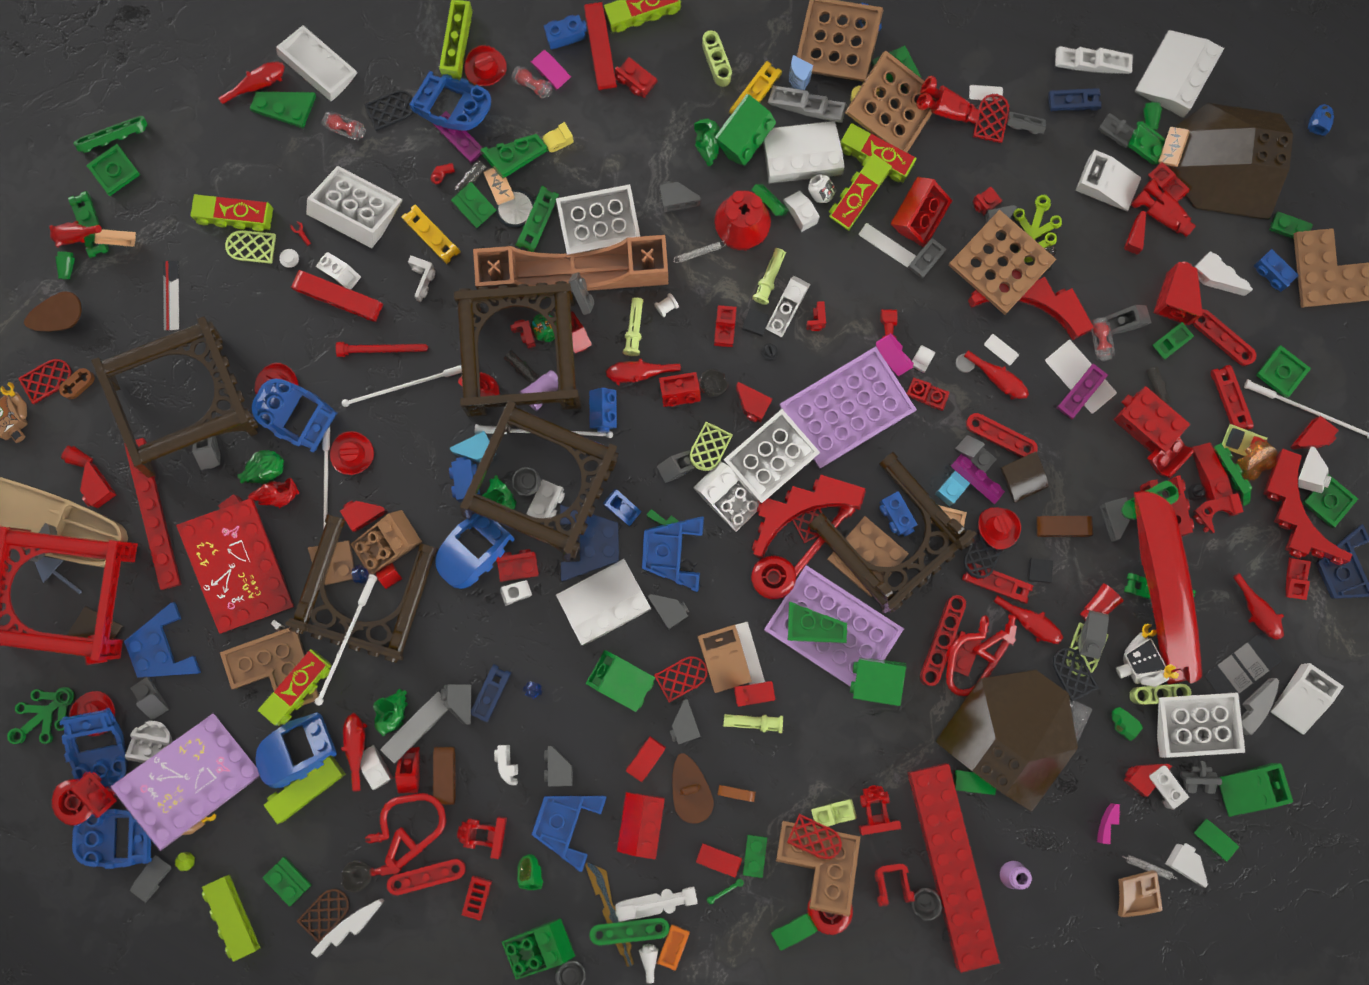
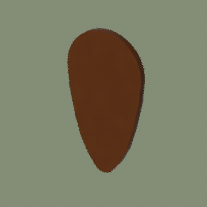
(55, 313)
(690, 791)

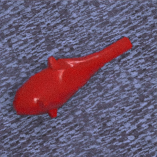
(257, 79)
(71, 233)
(637, 370)
(1002, 378)
(1261, 611)
(1033, 622)
(354, 746)

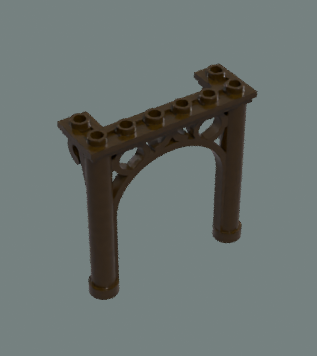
(316, 582)
(881, 590)

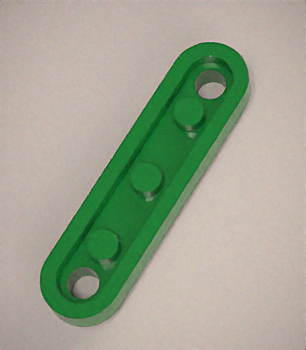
(105, 136)
(629, 931)

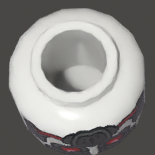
(821, 188)

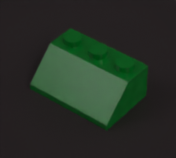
(745, 130)

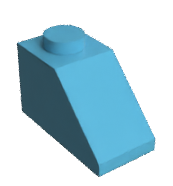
(472, 448)
(952, 488)

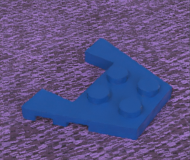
(663, 551)
(151, 651)
(557, 823)

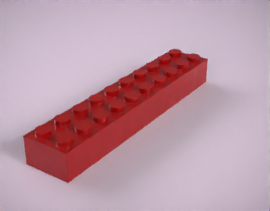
(953, 867)

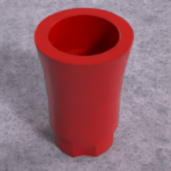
(1103, 602)

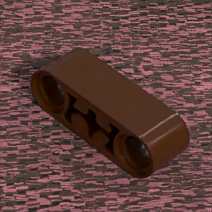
(1064, 526)
(444, 775)

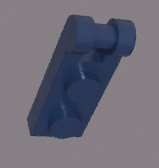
(1074, 99)
(490, 693)

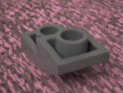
(150, 877)

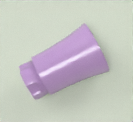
(545, 383)
(1009, 873)

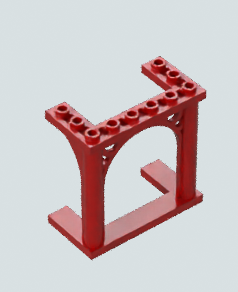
(113, 552)

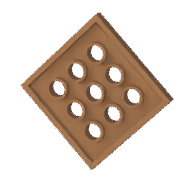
(864, 52)
(867, 94)
(1001, 249)

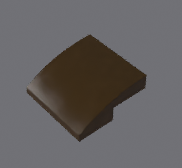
(1025, 477)
(86, 625)

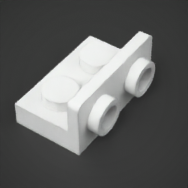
(546, 500)

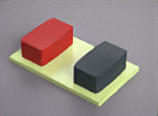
(1239, 439)

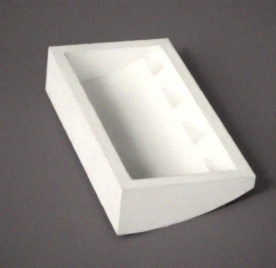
(316, 63)

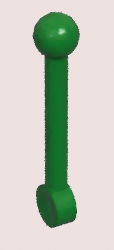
(739, 882)

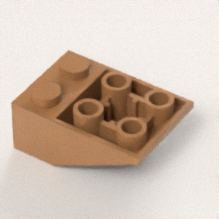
(386, 542)
(724, 658)

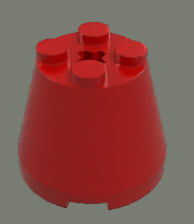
(739, 229)

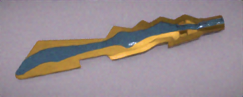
(601, 886)

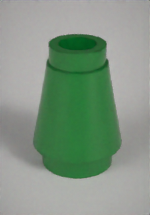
(1152, 114)
(64, 264)

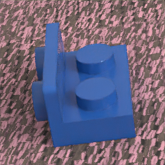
(1275, 270)

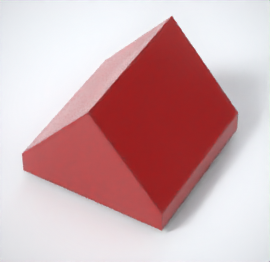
(388, 576)

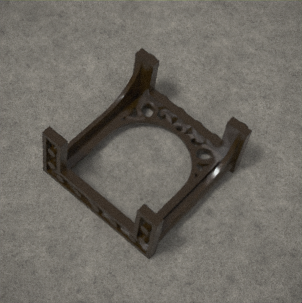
(469, 304)
(232, 420)
(560, 539)

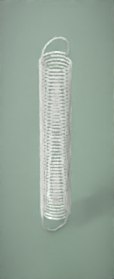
(700, 250)
(1149, 868)

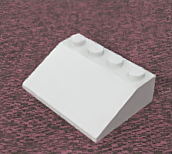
(1179, 71)
(803, 152)
(353, 206)
(597, 219)
(771, 456)
(603, 602)
(1199, 725)

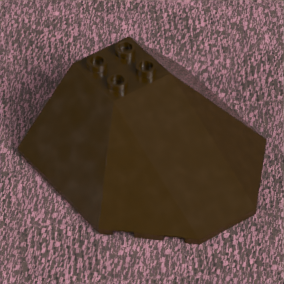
(1235, 159)
(1014, 734)

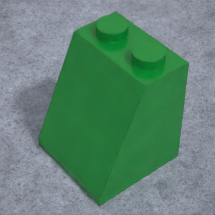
(620, 680)
(878, 681)

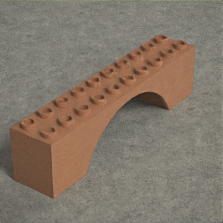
(622, 265)

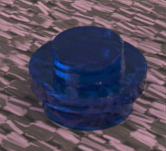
(359, 574)
(532, 689)

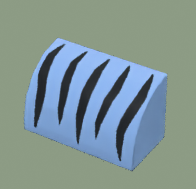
(799, 73)

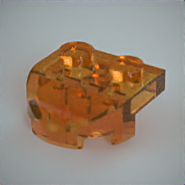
(1258, 458)

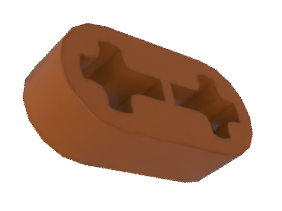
(76, 383)
(736, 793)

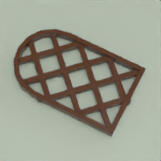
(329, 919)

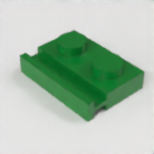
(1147, 143)
(770, 200)
(473, 205)
(287, 881)

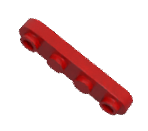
(1225, 338)
(1000, 435)
(426, 877)

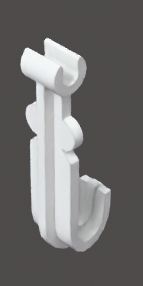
(654, 904)

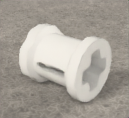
(666, 305)

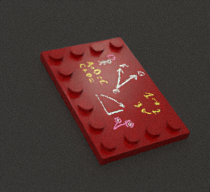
(235, 565)

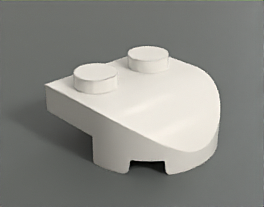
(147, 741)
(507, 771)

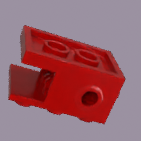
(1151, 420)
(1180, 507)

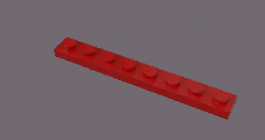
(155, 526)

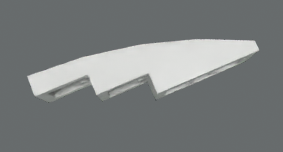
(1094, 60)
(353, 923)

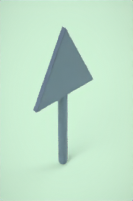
(47, 566)

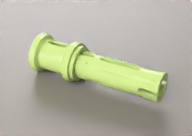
(766, 284)
(633, 335)
(763, 722)

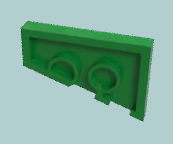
(284, 106)
(514, 155)
(1235, 471)
(814, 627)

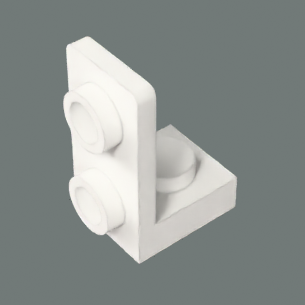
(420, 266)
(338, 270)
(1168, 787)

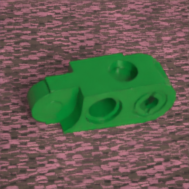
(1128, 509)

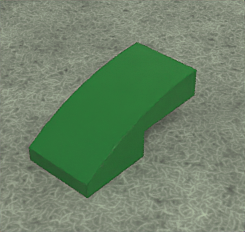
(1173, 340)
(654, 517)
(972, 782)
(1216, 840)
(794, 931)

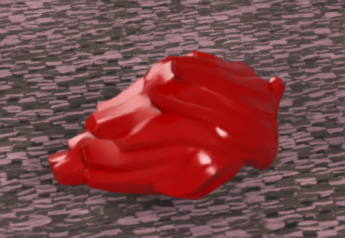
(275, 493)

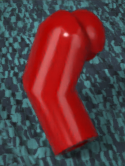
(440, 172)

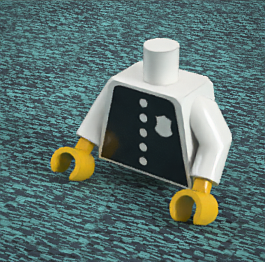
(1144, 661)

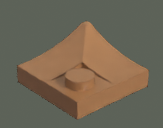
(341, 564)
(1139, 894)

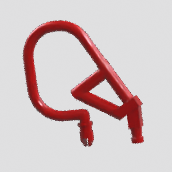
(1008, 638)
(393, 866)

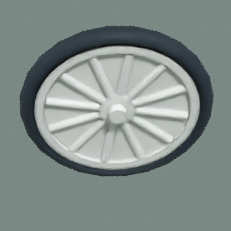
(516, 211)

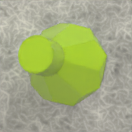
(185, 861)

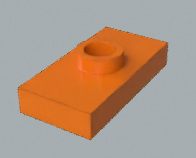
(673, 947)

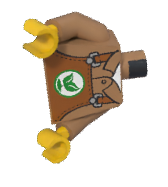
(12, 415)

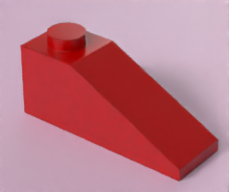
(1211, 472)

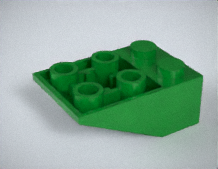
(1255, 789)
(538, 949)

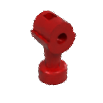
(889, 320)

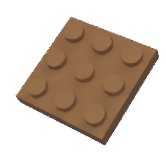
(873, 547)

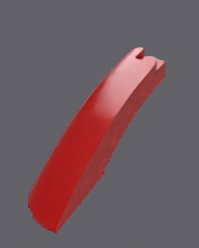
(1169, 586)

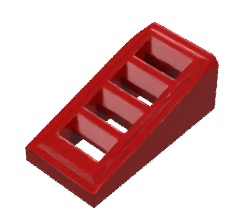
(1136, 237)
(482, 882)

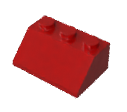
(921, 211)
(640, 825)

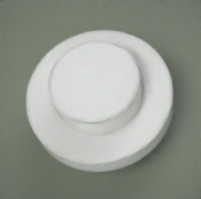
(289, 258)

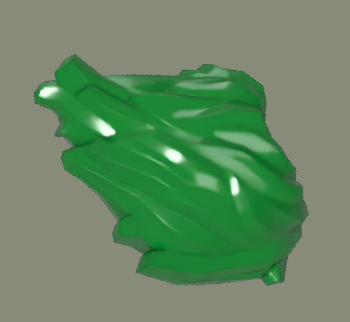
(705, 141)
(262, 468)
(500, 493)
(390, 712)

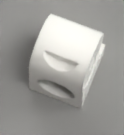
(922, 358)
(515, 592)

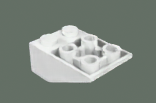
(1108, 181)
(727, 496)
(1306, 698)

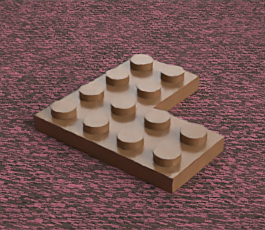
(1319, 276)
(265, 657)
(832, 877)

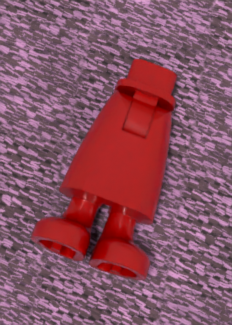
(947, 102)
(1164, 208)

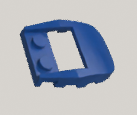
(467, 113)
(277, 402)
(458, 564)
(106, 761)
(275, 761)
(96, 841)

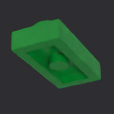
(1288, 225)
(755, 856)

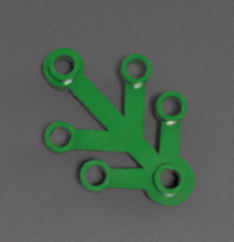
(44, 714)

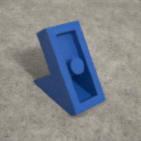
(621, 507)

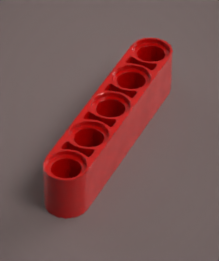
(600, 46)
(337, 296)
(949, 633)

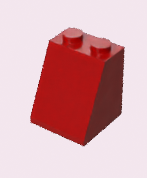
(1180, 295)

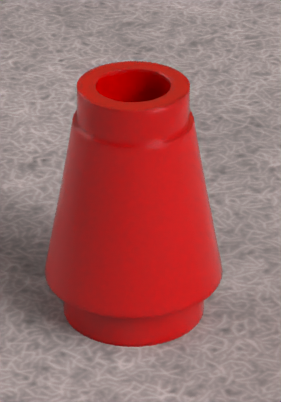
(74, 456)

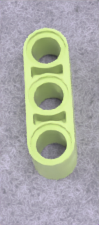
(716, 50)
(1150, 693)

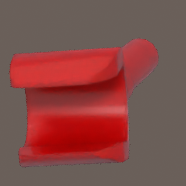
(301, 233)

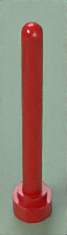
(344, 349)
(843, 512)

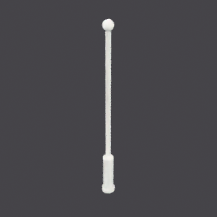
(448, 372)
(1272, 394)
(490, 429)
(326, 447)
(362, 601)

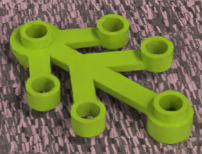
(1034, 230)

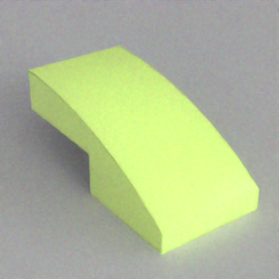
(834, 813)

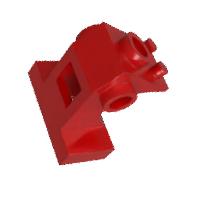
(1229, 504)
(879, 822)
(468, 831)

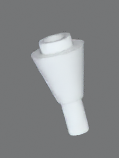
(649, 956)

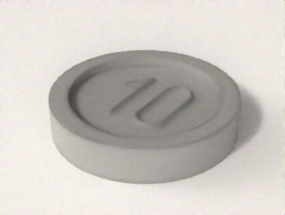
(963, 364)

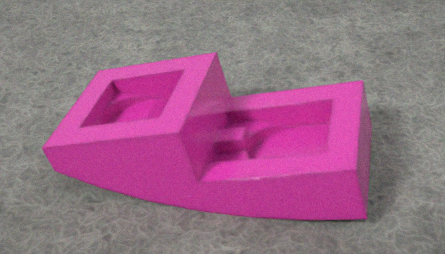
(551, 69)
(893, 354)
(1110, 816)

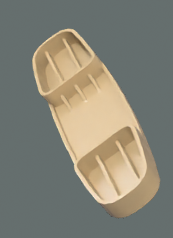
(32, 508)

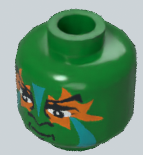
(542, 328)

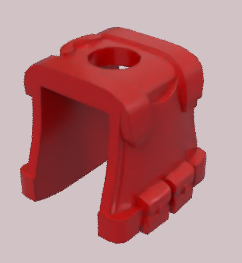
(903, 870)

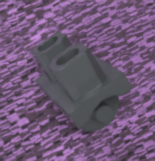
(1116, 130)
(1200, 775)

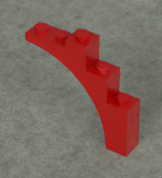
(1063, 307)
(828, 493)
(1304, 536)

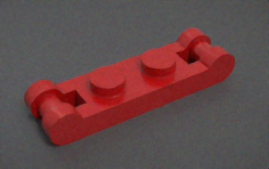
(1232, 397)
(1000, 584)

